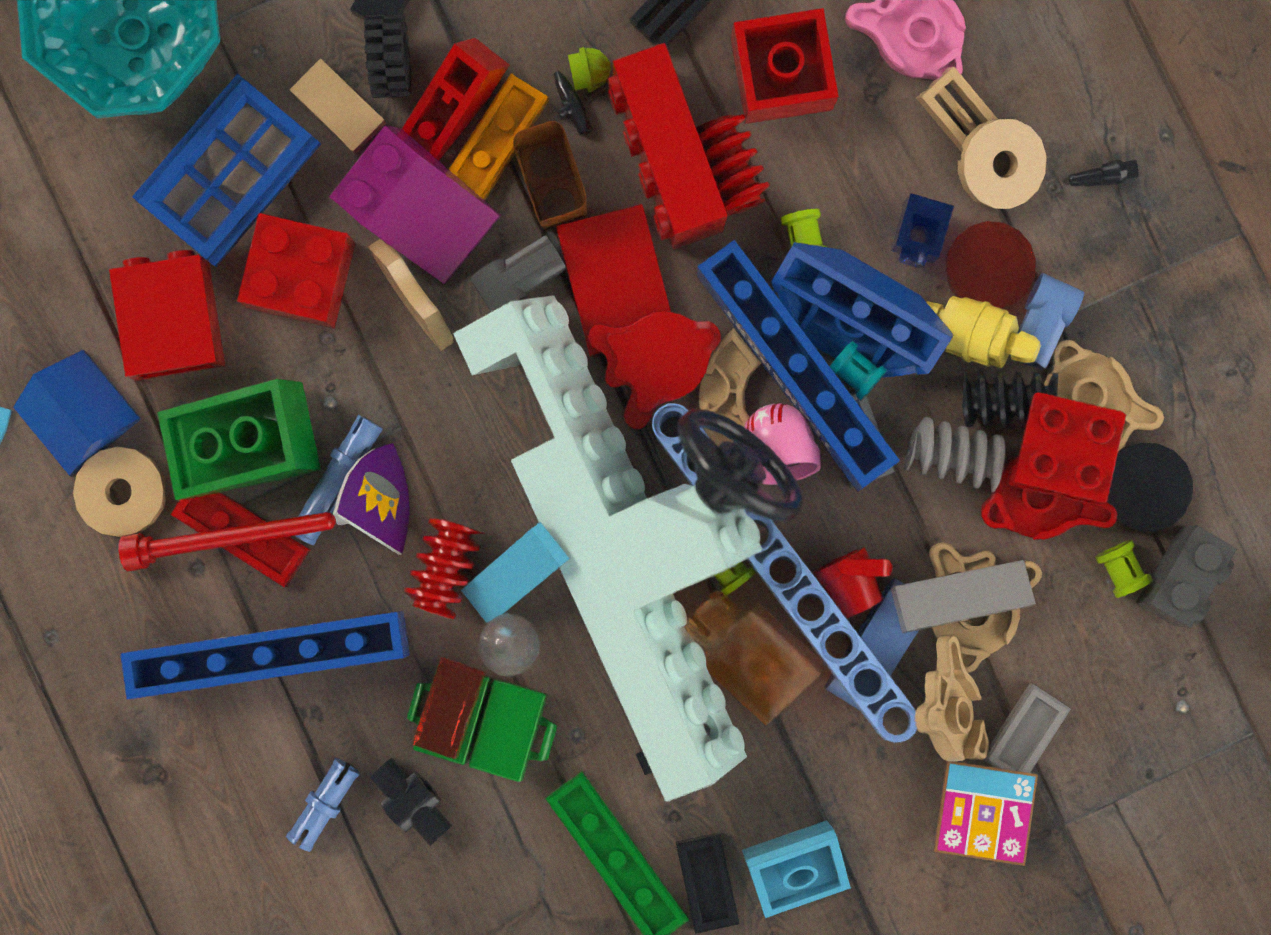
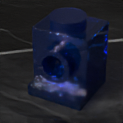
(932, 219)

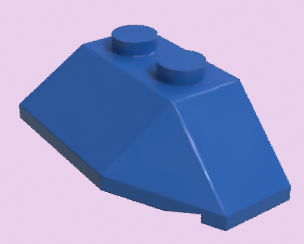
(848, 301)

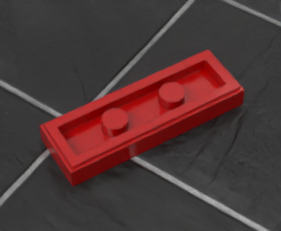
(274, 558)

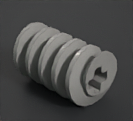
(956, 452)

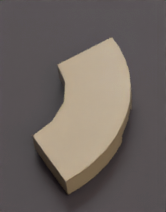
(411, 294)
(726, 381)

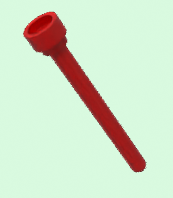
(139, 551)

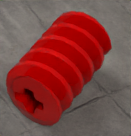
(731, 163)
(443, 567)

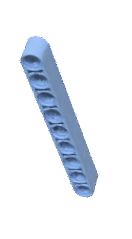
(803, 586)

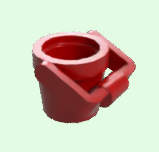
(852, 580)

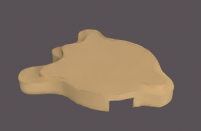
(1103, 383)
(984, 634)
(948, 707)

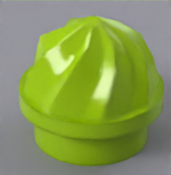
(589, 68)

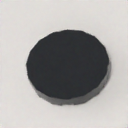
(1150, 487)

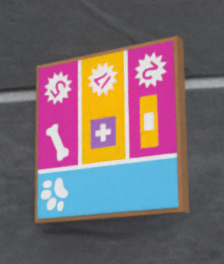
(985, 813)

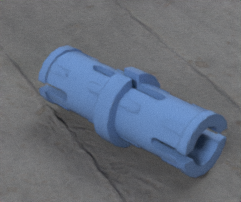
(322, 804)

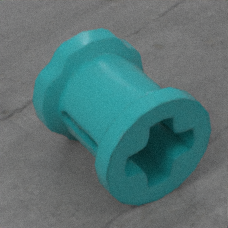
(857, 370)

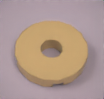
(1025, 170)
(93, 491)

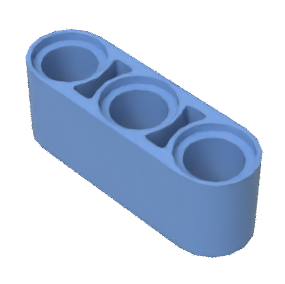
(884, 639)

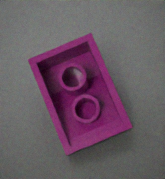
(415, 203)

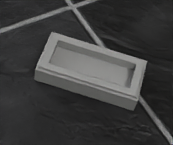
(1027, 731)

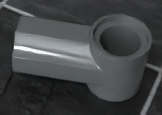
(518, 275)

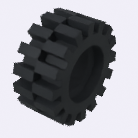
(387, 55)

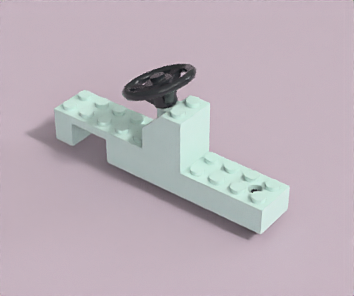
(634, 549)

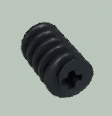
(1002, 398)

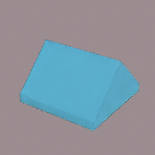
(797, 868)

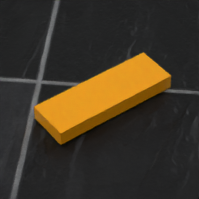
(491, 142)

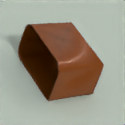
(550, 135)

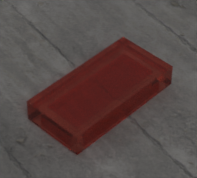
(449, 707)

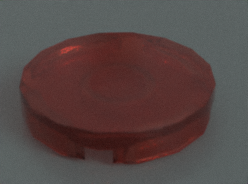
(990, 264)

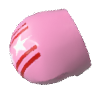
(789, 436)

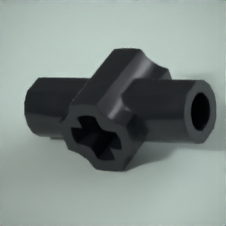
(410, 801)

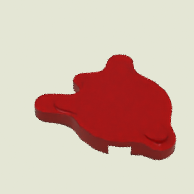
(656, 357)
(1038, 513)

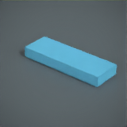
(515, 573)

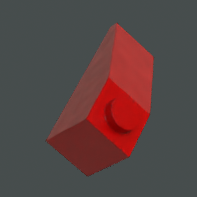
(455, 95)

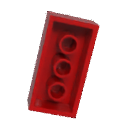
(668, 146)

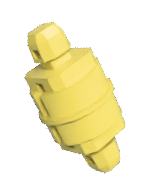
(985, 333)

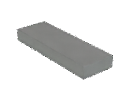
(963, 596)

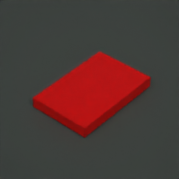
(612, 269)

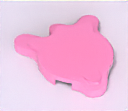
(913, 35)

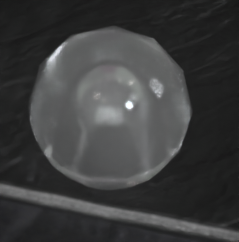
(508, 645)

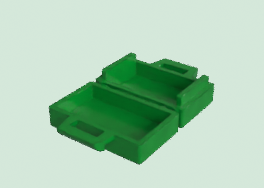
(500, 728)

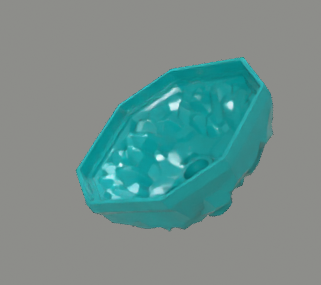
(119, 52)

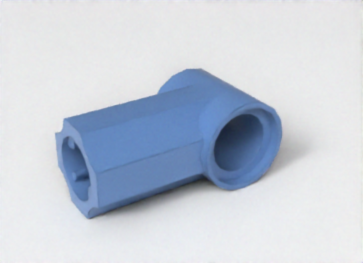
(1049, 310)

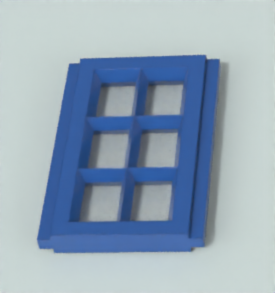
(226, 170)

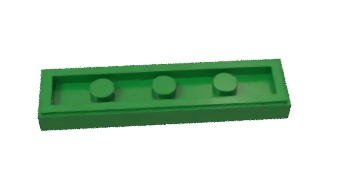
(616, 857)

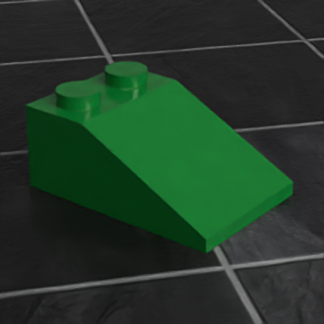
(239, 439)

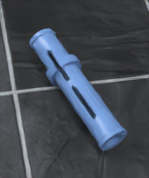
(325, 494)

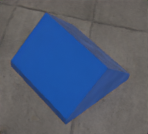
(75, 410)

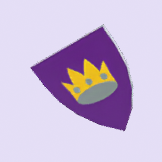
(376, 498)

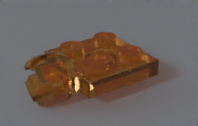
(753, 655)

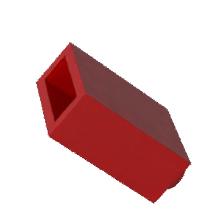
(166, 316)

